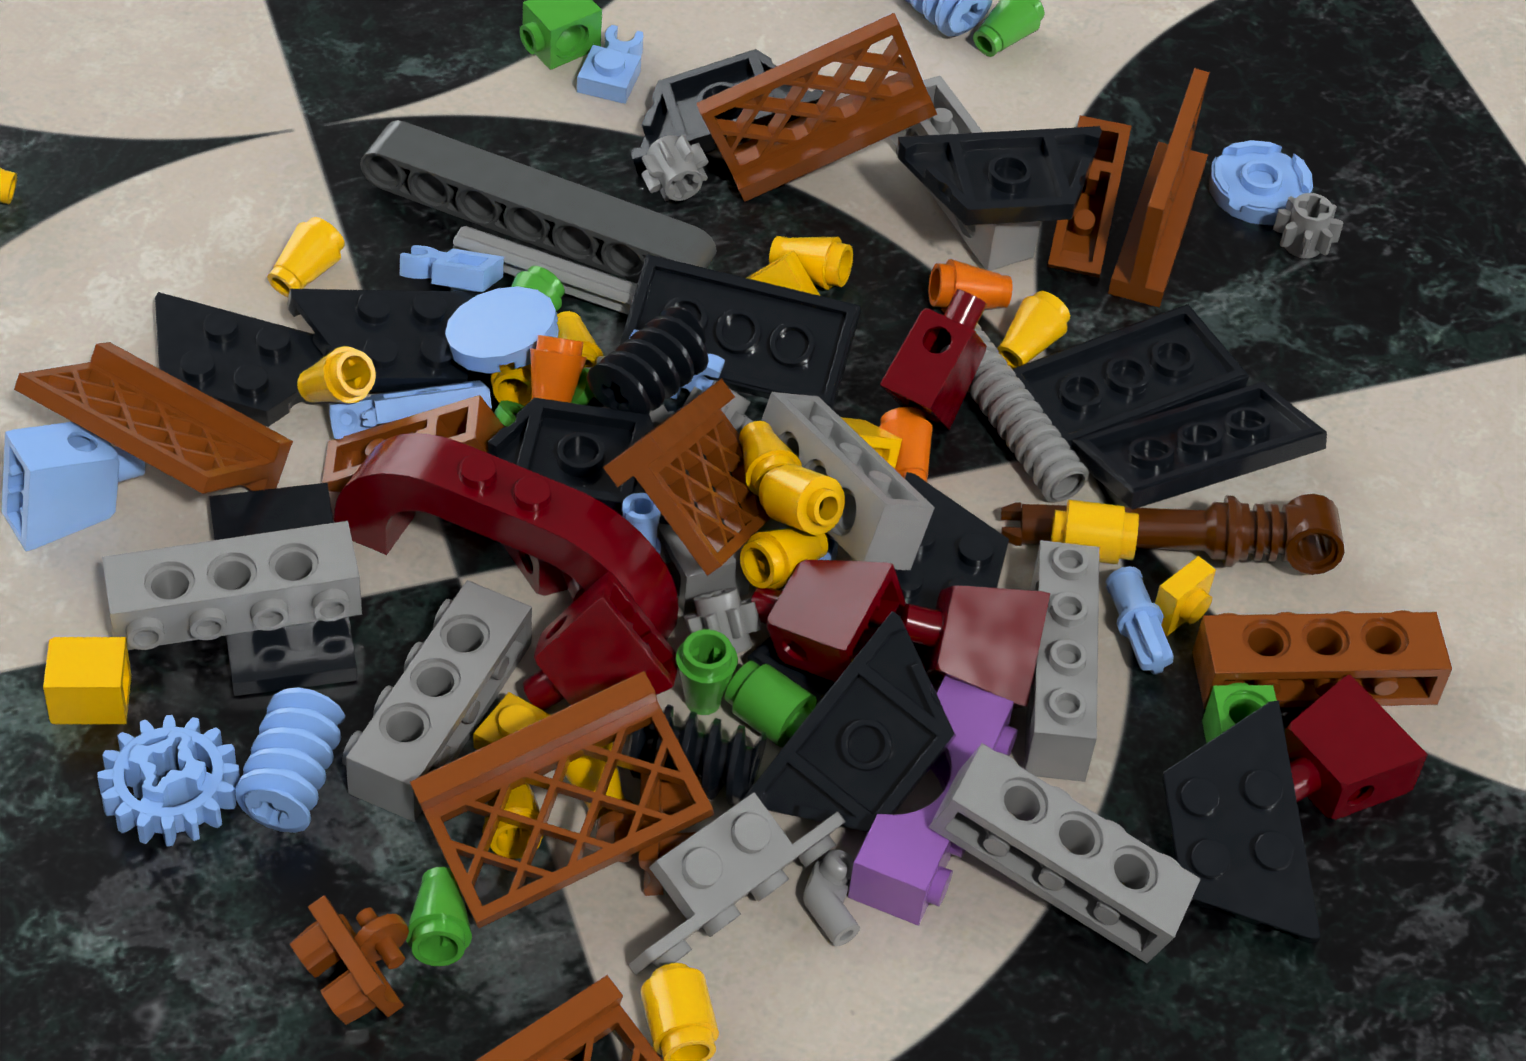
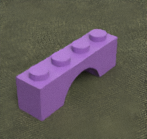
(901, 857)

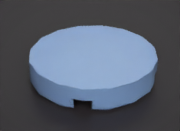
(1256, 180)
(500, 328)

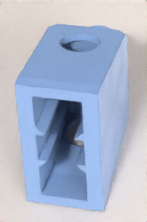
(60, 481)

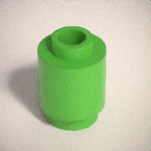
(769, 701)

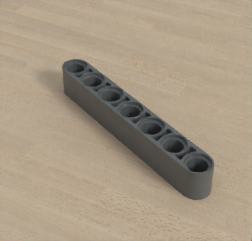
(529, 203)

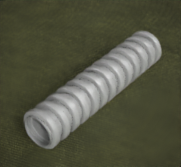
(1025, 427)

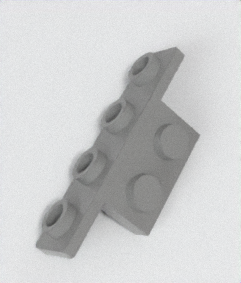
(722, 865)

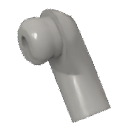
(826, 894)

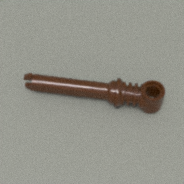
(1303, 533)

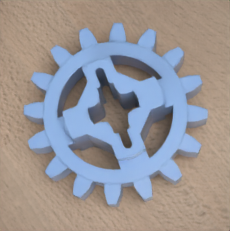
(169, 780)

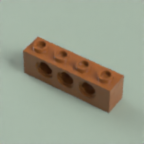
(1391, 655)

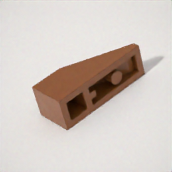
(1082, 241)
(464, 421)

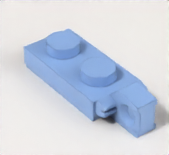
(392, 406)

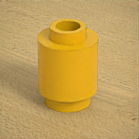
(802, 498)
(1098, 526)
(680, 1013)

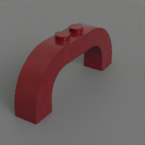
(507, 506)

